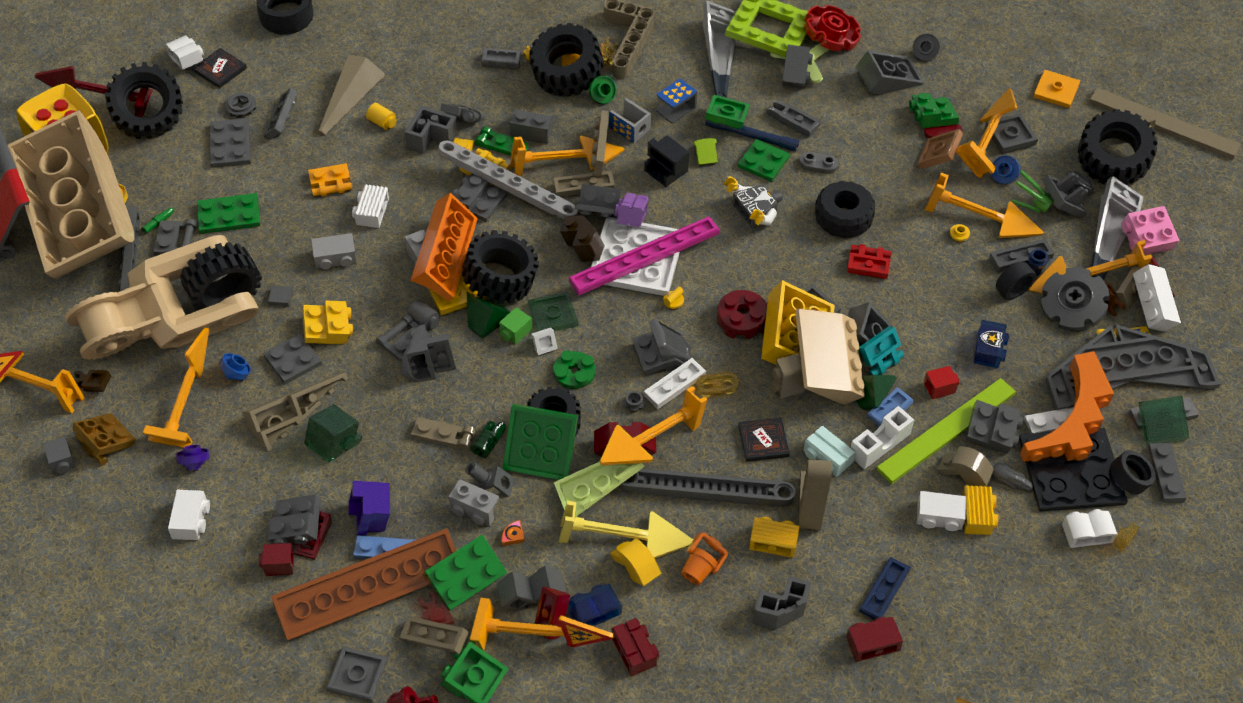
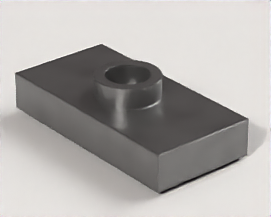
(501, 58)

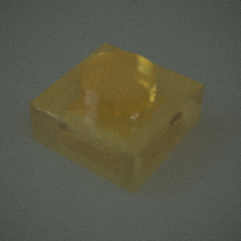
(1126, 536)

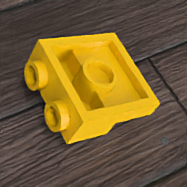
(327, 323)

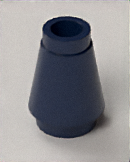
(1037, 260)

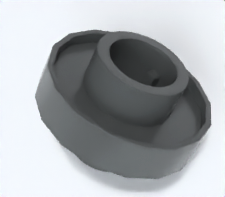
(926, 47)

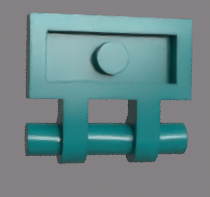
(880, 346)

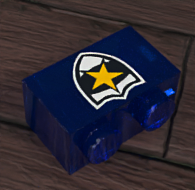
(990, 344)

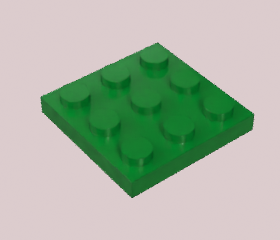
(540, 442)

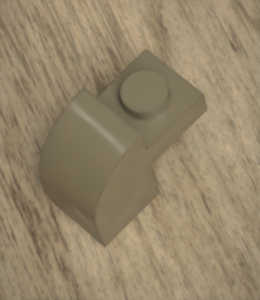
(969, 464)

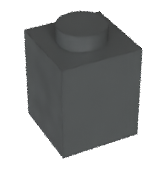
(59, 455)

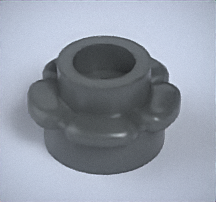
(634, 396)

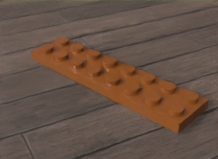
(360, 585)

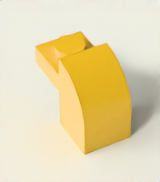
(637, 560)

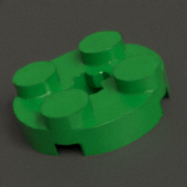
(574, 359)

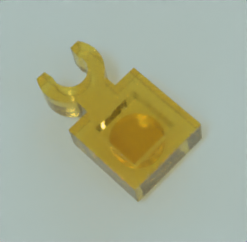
(608, 51)

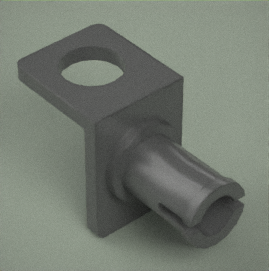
(490, 478)

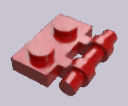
(869, 261)

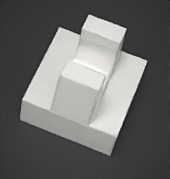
(544, 341)

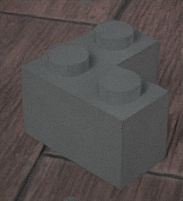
(429, 126)

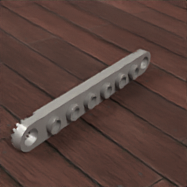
(506, 180)

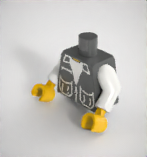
(754, 203)

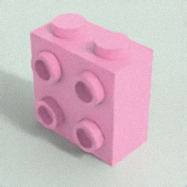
(1153, 227)

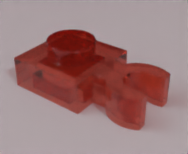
(434, 612)

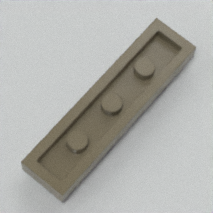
(599, 146)

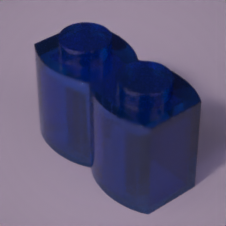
(595, 606)

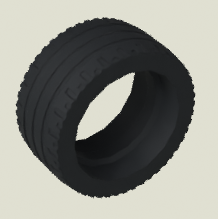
(285, 22)

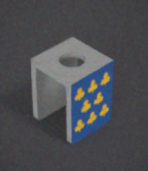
(627, 129)

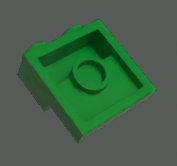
(933, 112)
(473, 674)

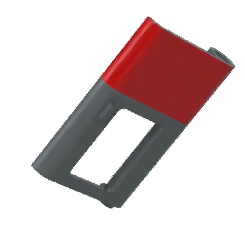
(11, 198)

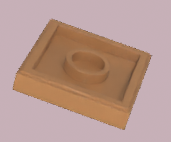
(940, 149)

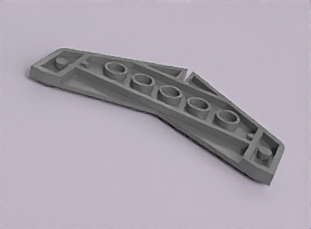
(1136, 359)

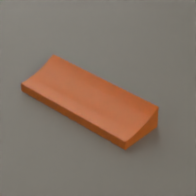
(445, 247)

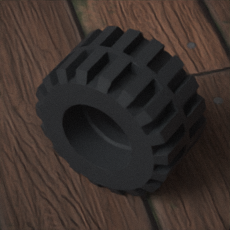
(558, 401)

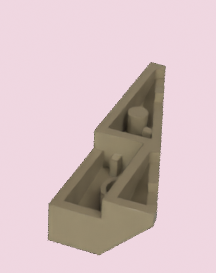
(355, 81)
(276, 416)

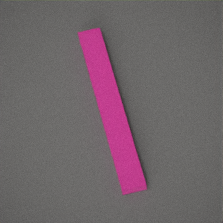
(643, 255)

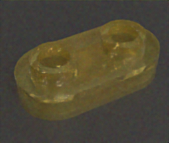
(716, 383)

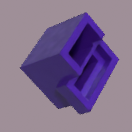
(371, 505)

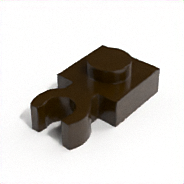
(93, 381)

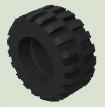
(562, 41)
(1123, 127)

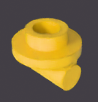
(674, 299)

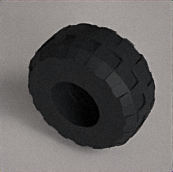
(840, 221)

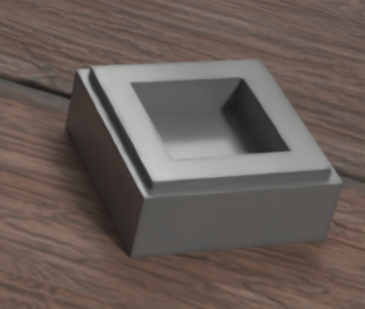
(280, 296)

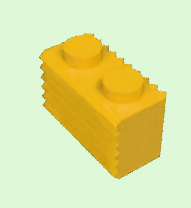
(979, 510)
(774, 536)

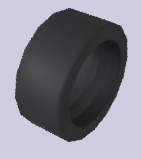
(1015, 280)
(1126, 479)

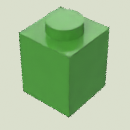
(515, 326)

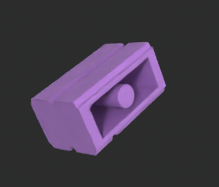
(631, 209)

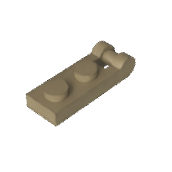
(443, 433)

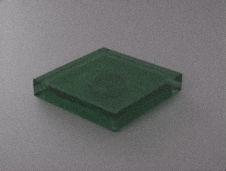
(553, 312)
(1164, 420)

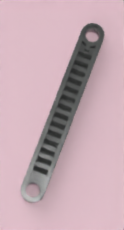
(709, 487)

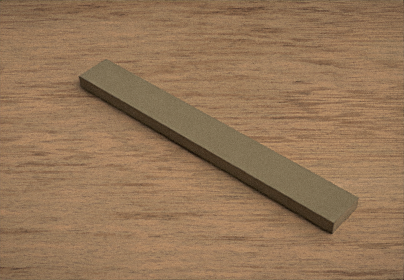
(1168, 124)

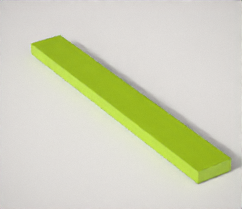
(941, 433)

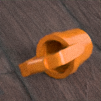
(700, 562)

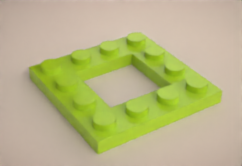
(741, 29)

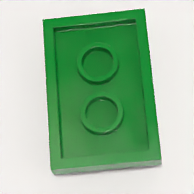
(228, 213)
(465, 572)

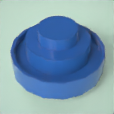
(1006, 169)
(234, 367)

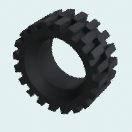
(502, 250)
(214, 263)

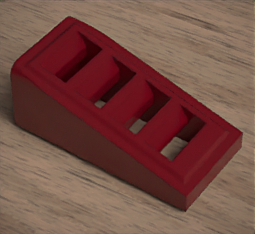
(323, 526)

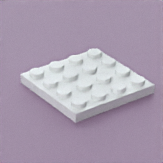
(622, 238)

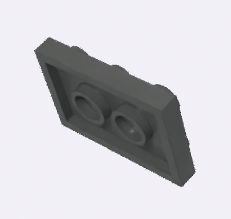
(230, 142)

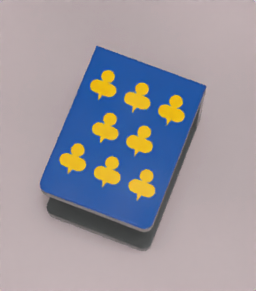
(678, 100)

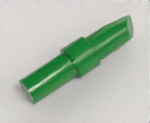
(156, 220)

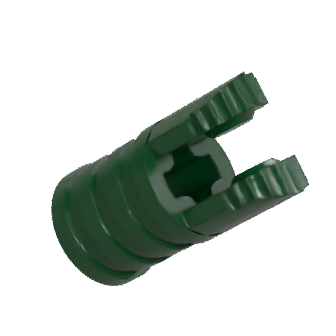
(488, 439)

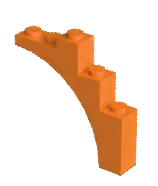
(1072, 437)

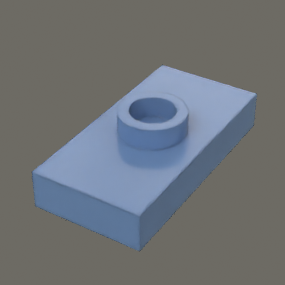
(893, 400)

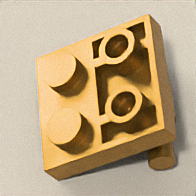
(102, 436)

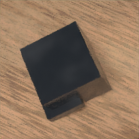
(667, 160)

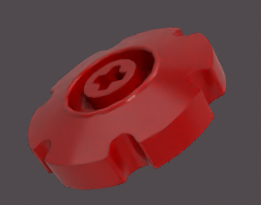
(832, 28)

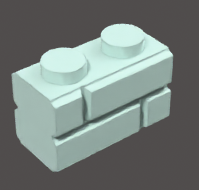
(827, 447)

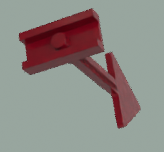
(67, 76)

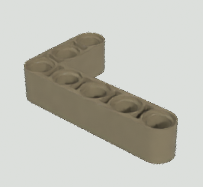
(641, 23)
(813, 493)

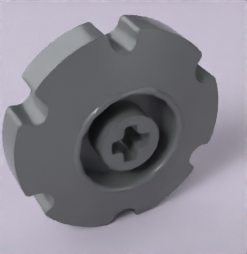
(1071, 314)

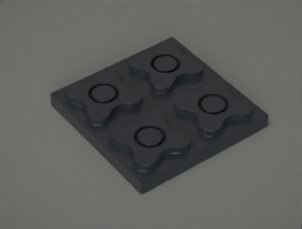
(1075, 483)

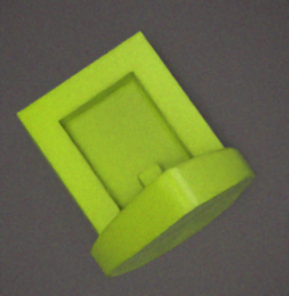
(706, 151)

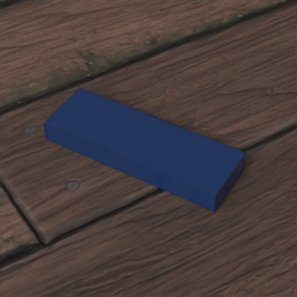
(885, 589)

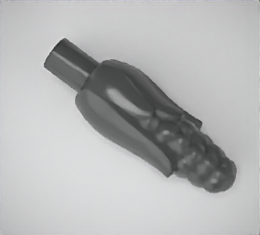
(1010, 477)

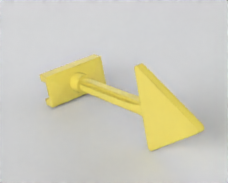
(661, 535)

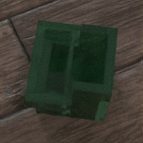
(332, 432)

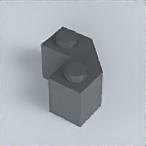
(519, 590)
(777, 610)

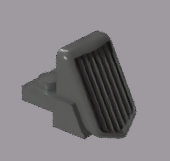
(661, 348)
(426, 356)

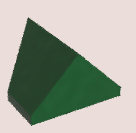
(484, 315)
(875, 390)

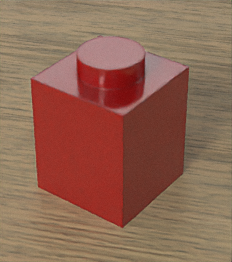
(941, 382)

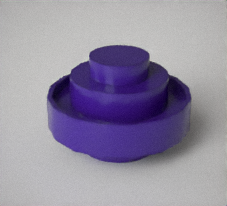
(192, 456)

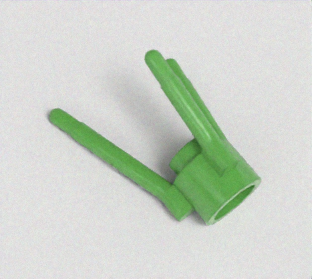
(1041, 200)

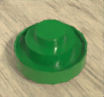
(602, 89)

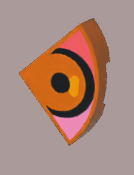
(513, 534)

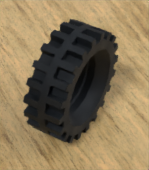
(138, 78)

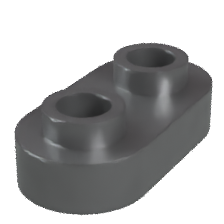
(818, 162)

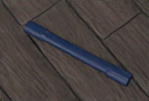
(781, 141)

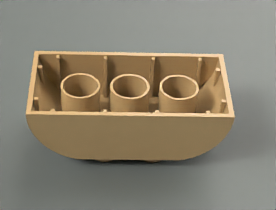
(71, 194)

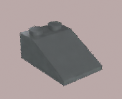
(887, 72)

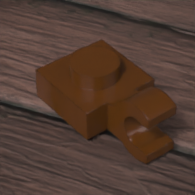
(1113, 300)

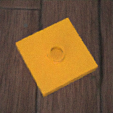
(1056, 88)

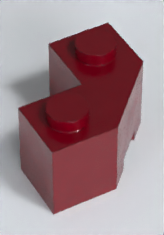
(603, 434)

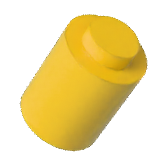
(381, 116)

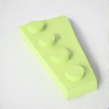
(593, 483)

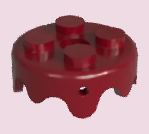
(742, 324)

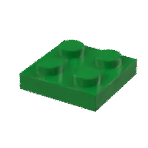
(727, 111)
(764, 160)

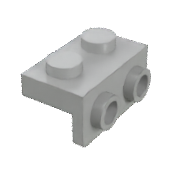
(473, 503)

